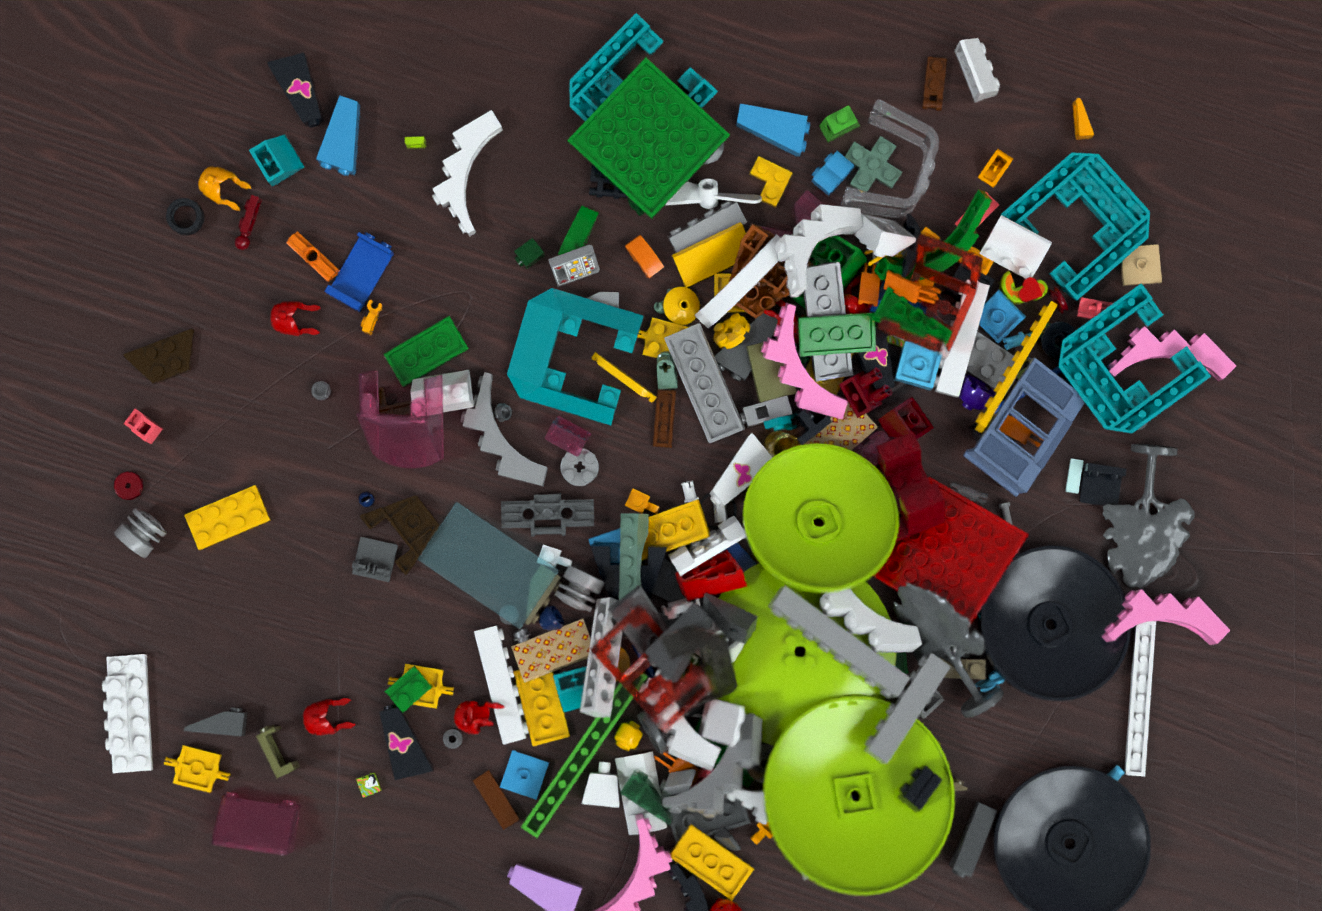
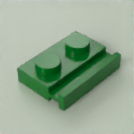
(408, 689)

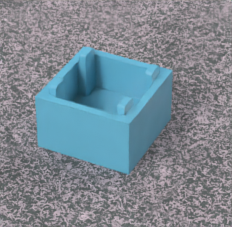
(917, 366)

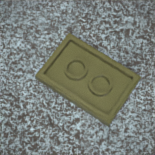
(766, 375)

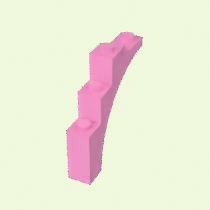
(1147, 346)
(783, 350)
(1190, 614)
(649, 863)

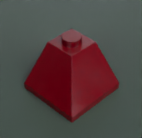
(906, 419)

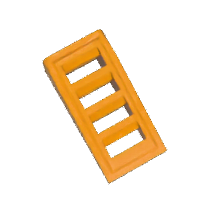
(1082, 125)

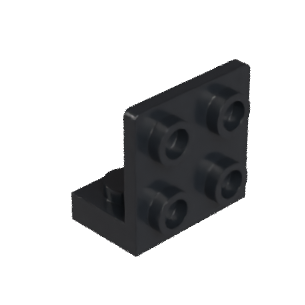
(1101, 484)

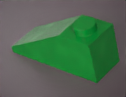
(579, 230)

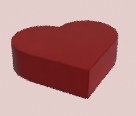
(1030, 290)

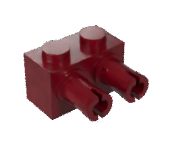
(861, 393)

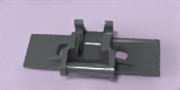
(547, 508)

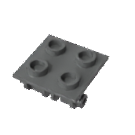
(374, 559)

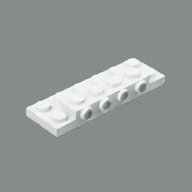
(128, 713)

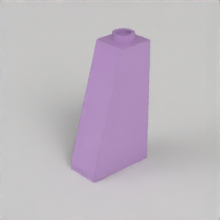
(545, 889)

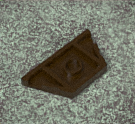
(164, 358)

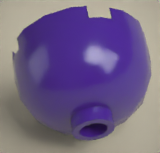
(974, 393)

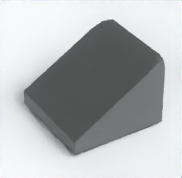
(727, 840)

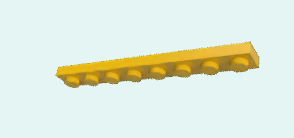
(1011, 372)

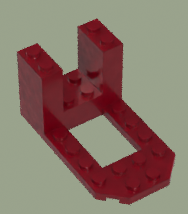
(917, 500)

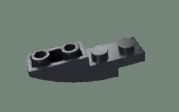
(691, 888)

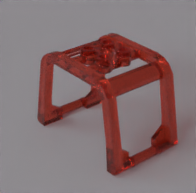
(973, 262)
(672, 691)

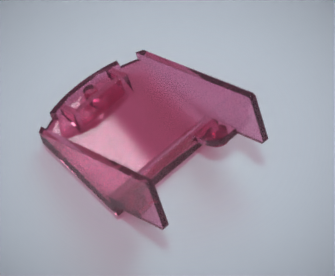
(403, 439)

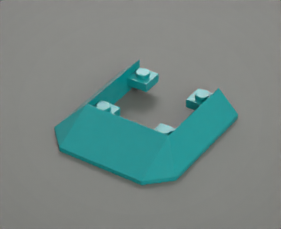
(598, 80)
(1107, 197)
(535, 343)
(1083, 368)

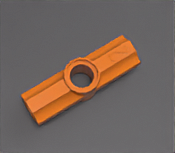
(305, 248)

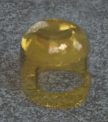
(779, 441)

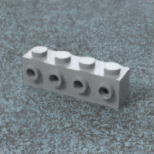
(707, 226)

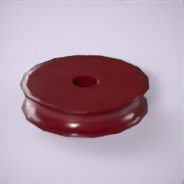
(1058, 298)
(128, 493)

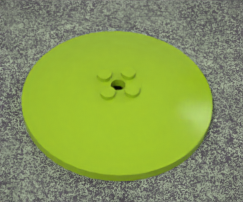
(828, 486)

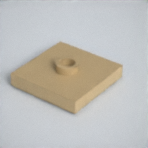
(1142, 266)

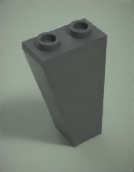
(736, 359)
(657, 653)
(972, 840)

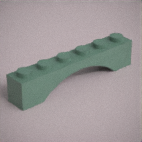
(632, 540)

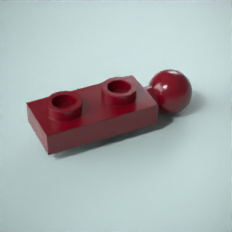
(247, 222)

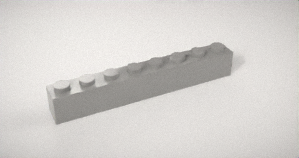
(838, 642)

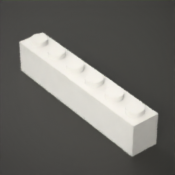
(955, 365)
(500, 684)

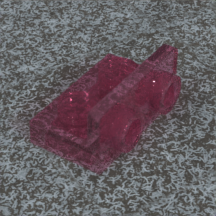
(567, 436)

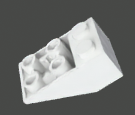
(721, 721)

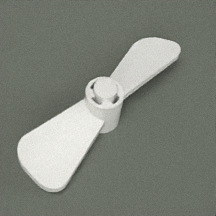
(707, 195)

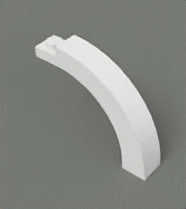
(739, 285)

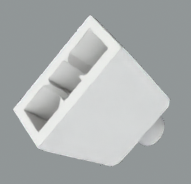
(602, 787)

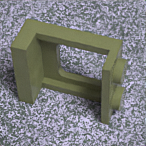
(273, 753)

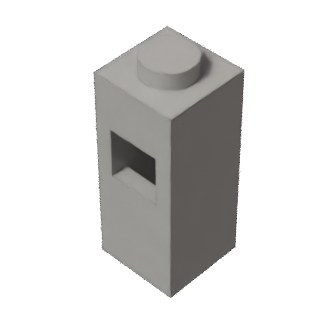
(765, 411)

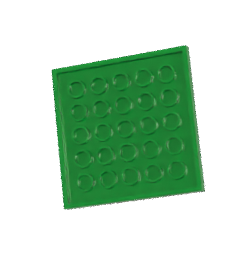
(648, 138)

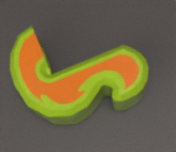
(1008, 288)

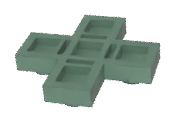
(873, 165)

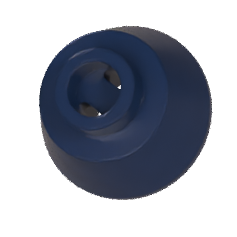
(551, 619)

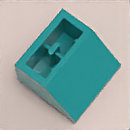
(276, 159)
(570, 688)

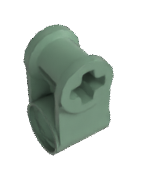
(666, 372)

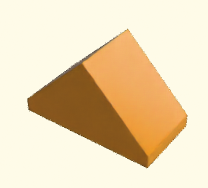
(995, 168)

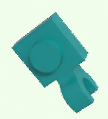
(780, 423)

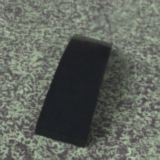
(910, 257)

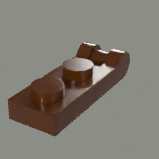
(934, 83)

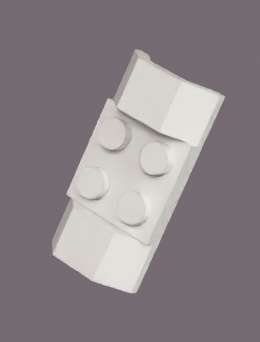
(688, 558)
(625, 767)

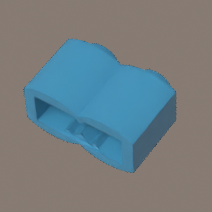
(832, 173)

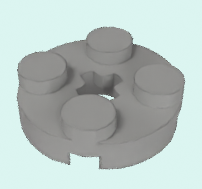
(586, 475)

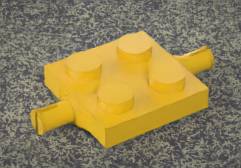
(655, 336)
(435, 677)
(197, 768)

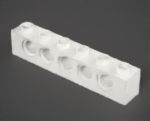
(599, 681)

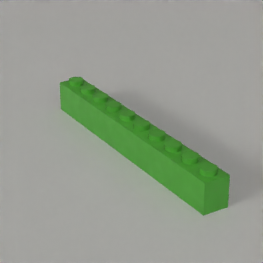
(578, 761)

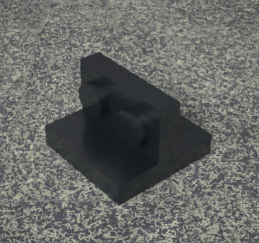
(810, 427)

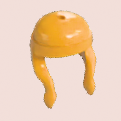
(210, 187)

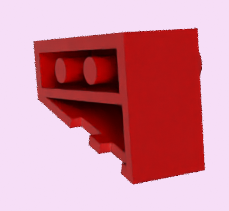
(713, 577)

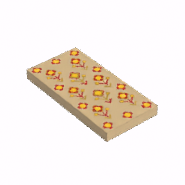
(846, 431)
(552, 650)

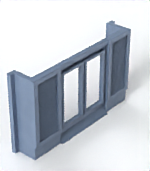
(1004, 458)

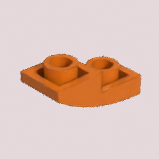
(644, 256)

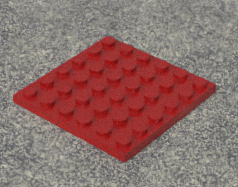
(956, 558)

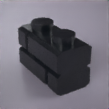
(919, 788)

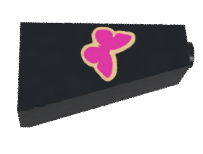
(297, 83)
(878, 359)
(403, 746)

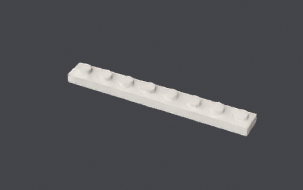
(1140, 699)

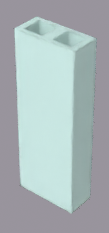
(1074, 476)

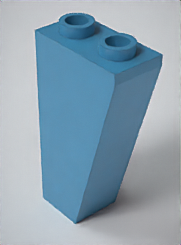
(776, 127)
(341, 138)

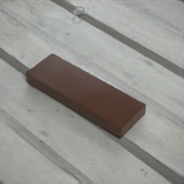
(664, 418)
(496, 799)

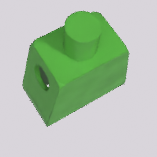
(839, 123)

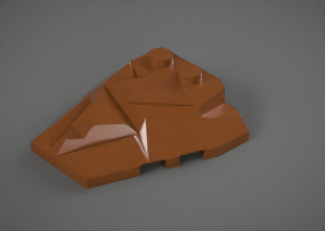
(772, 285)

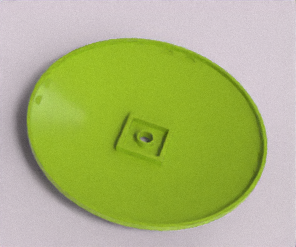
(771, 676)
(849, 843)

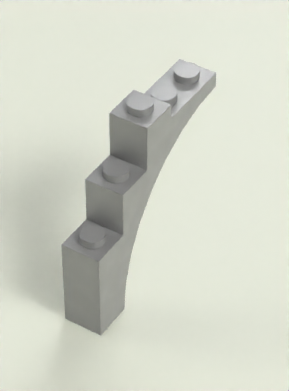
(493, 442)
(726, 777)

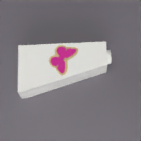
(740, 471)

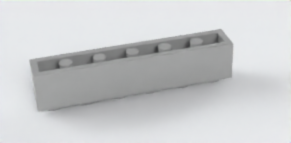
(907, 708)

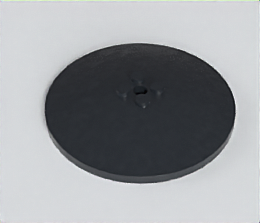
(1080, 601)
(1107, 832)

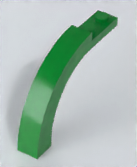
(962, 237)

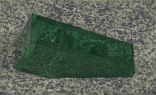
(643, 793)

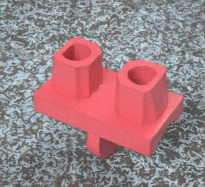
(1090, 308)

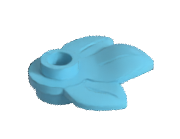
(991, 682)

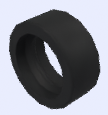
(185, 202)

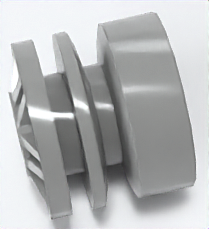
(140, 532)
(579, 589)

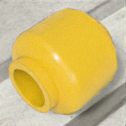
(628, 736)

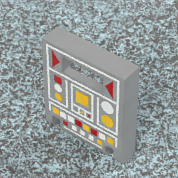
(576, 265)

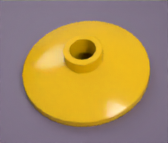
(673, 308)

